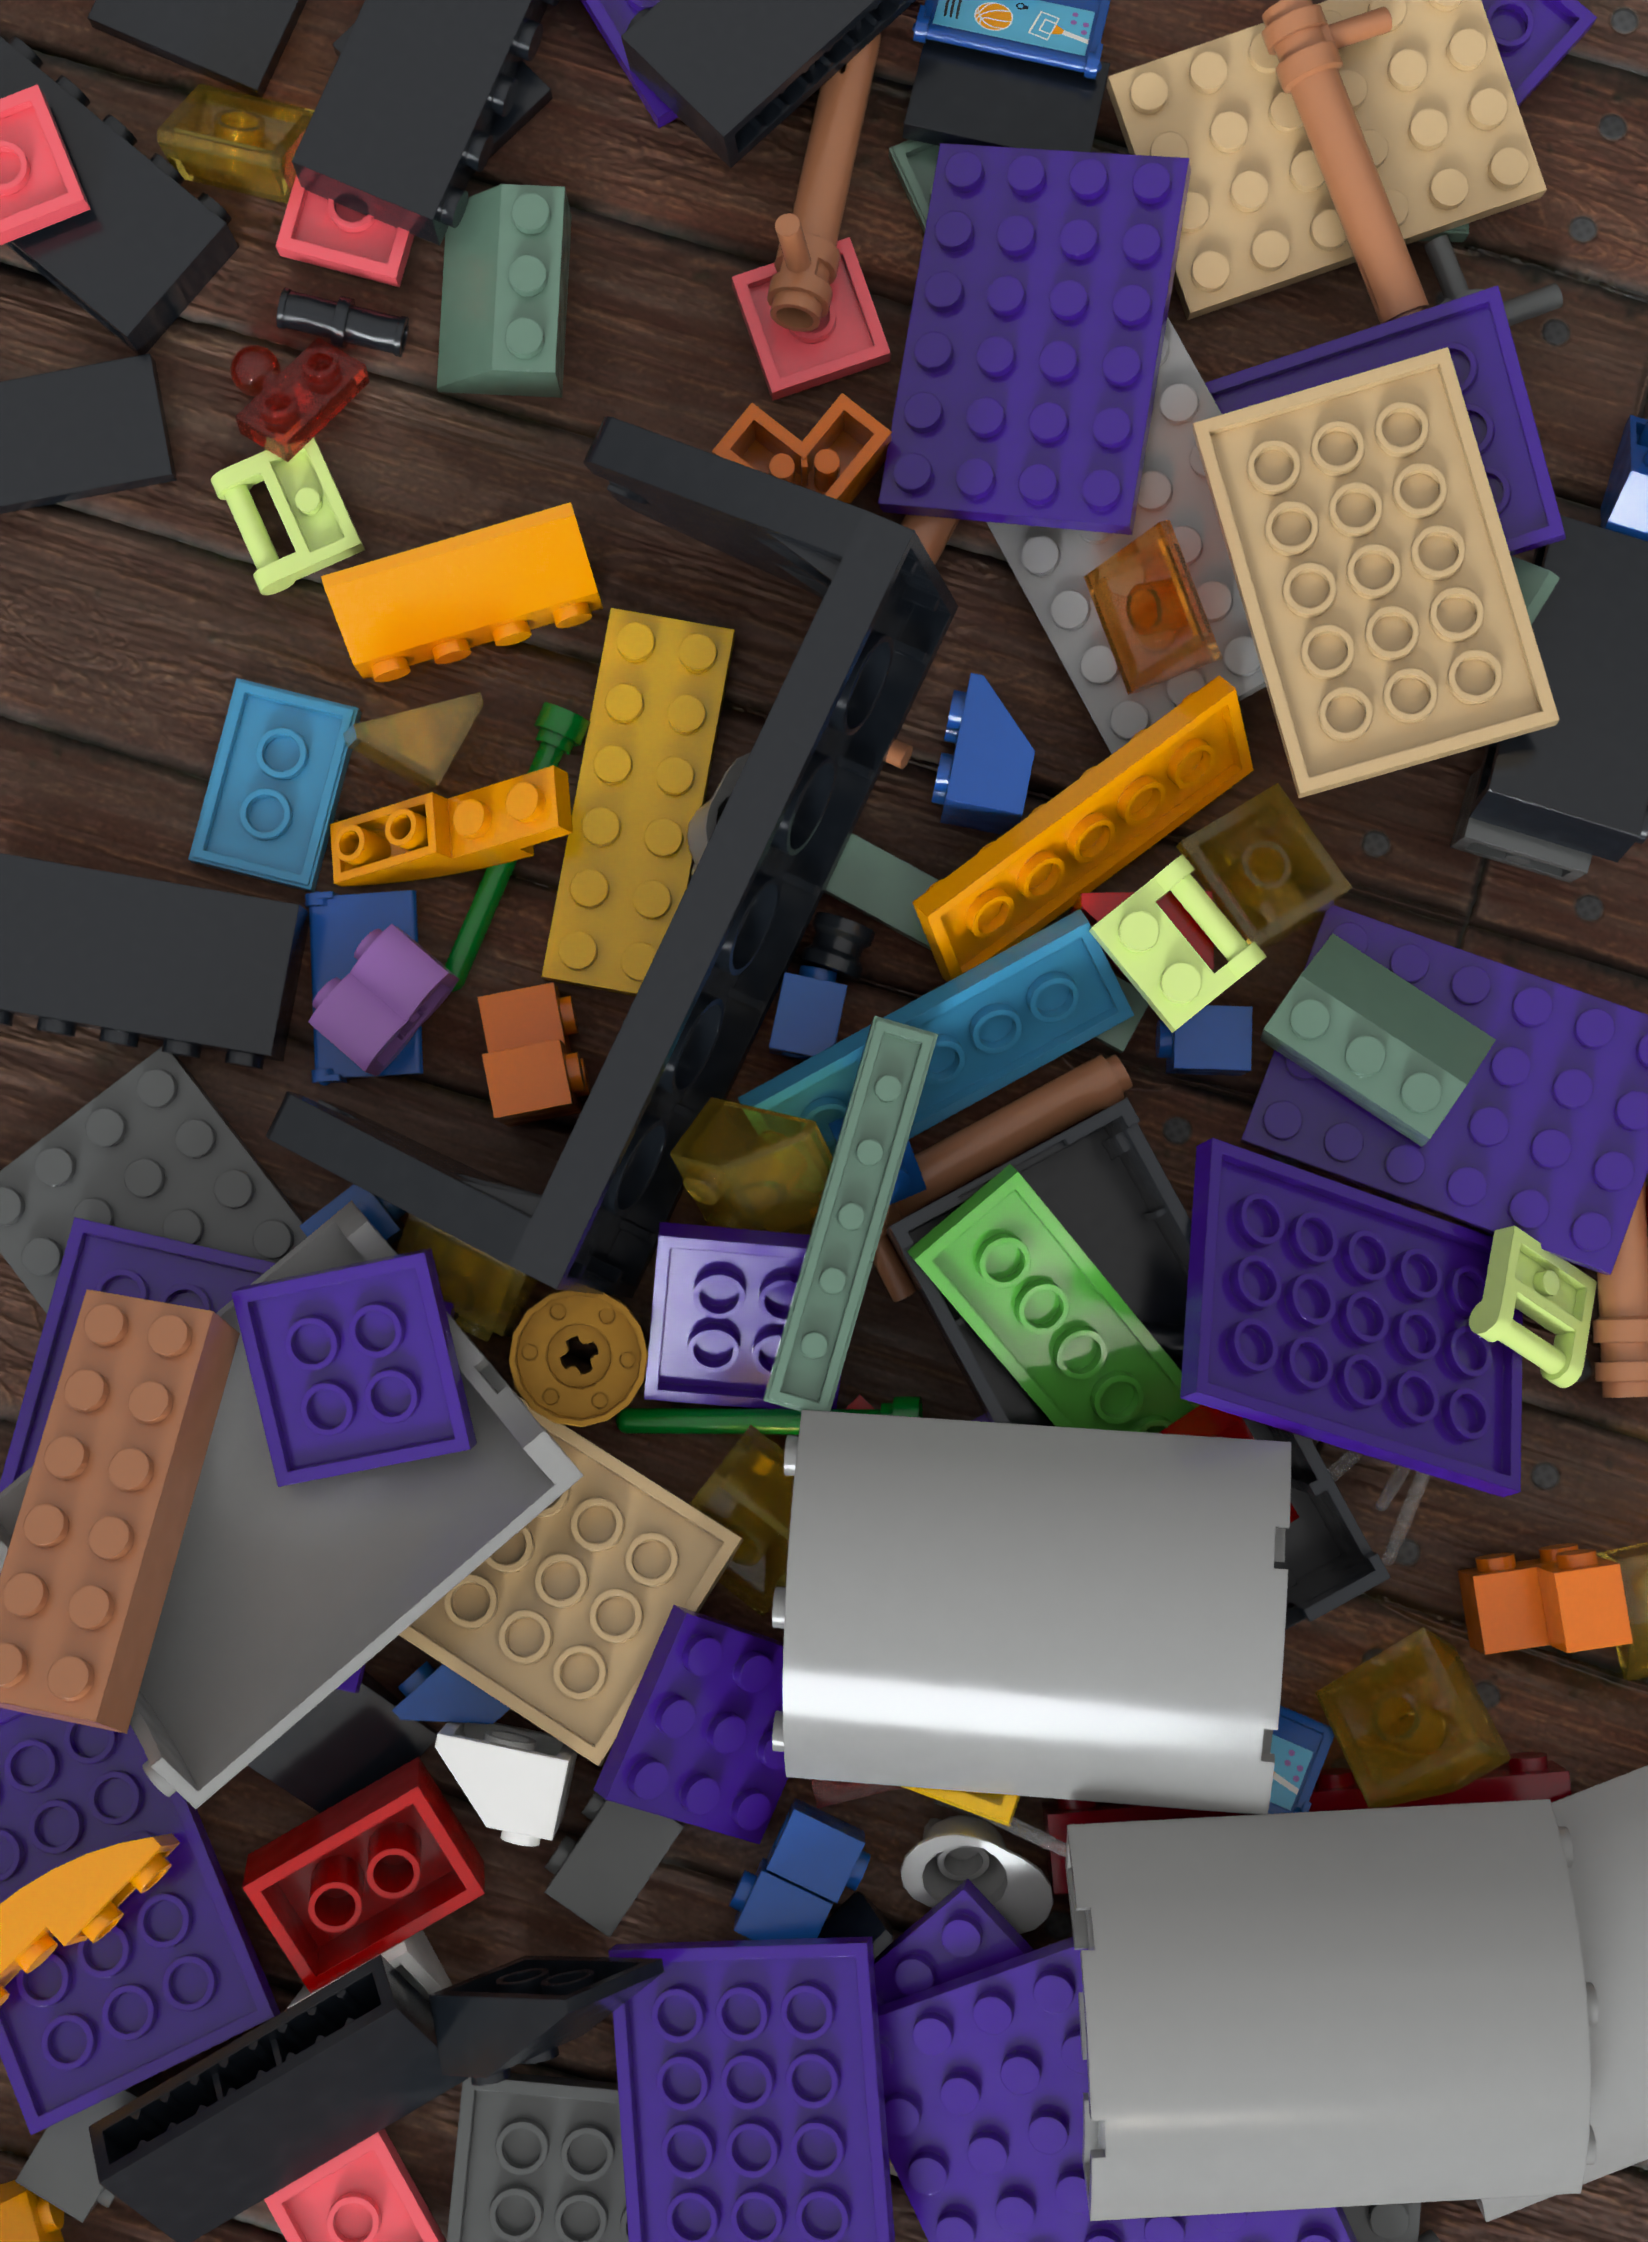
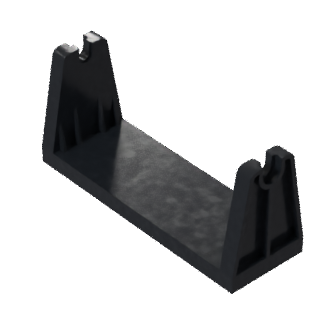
(745, 902)

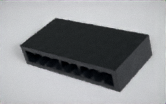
(747, 63)
(417, 107)
(145, 239)
(1588, 773)
(148, 960)
(273, 2103)

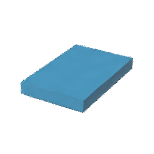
(274, 785)

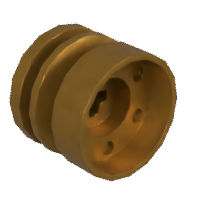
(564, 1391)

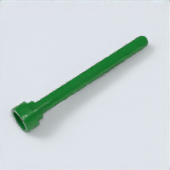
(557, 735)
(738, 1420)

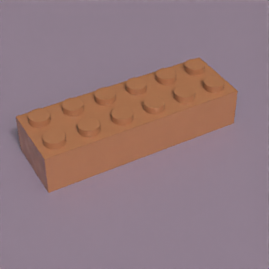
(108, 1506)

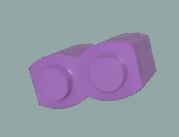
(381, 999)

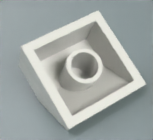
(511, 1777)

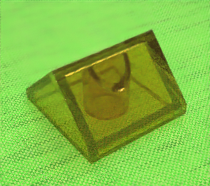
(235, 141)
(417, 741)

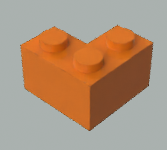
(831, 460)
(530, 1055)
(1556, 1600)

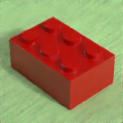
(364, 1875)

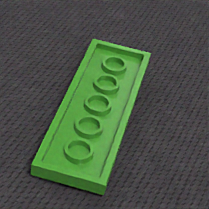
(1050, 1312)

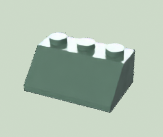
(506, 294)
(1377, 1040)

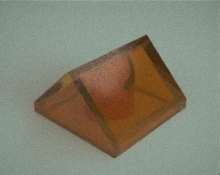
(1152, 611)

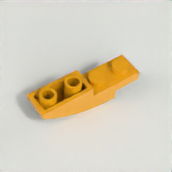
(452, 835)
(76, 1902)

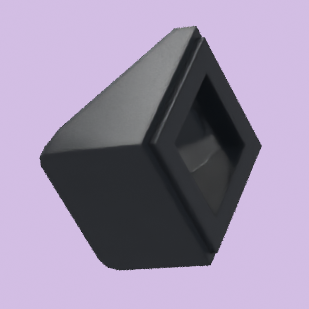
(859, 1919)

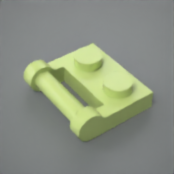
(307, 506)
(1160, 957)
(1544, 1290)

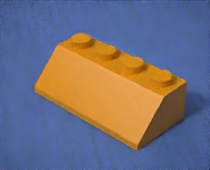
(464, 593)

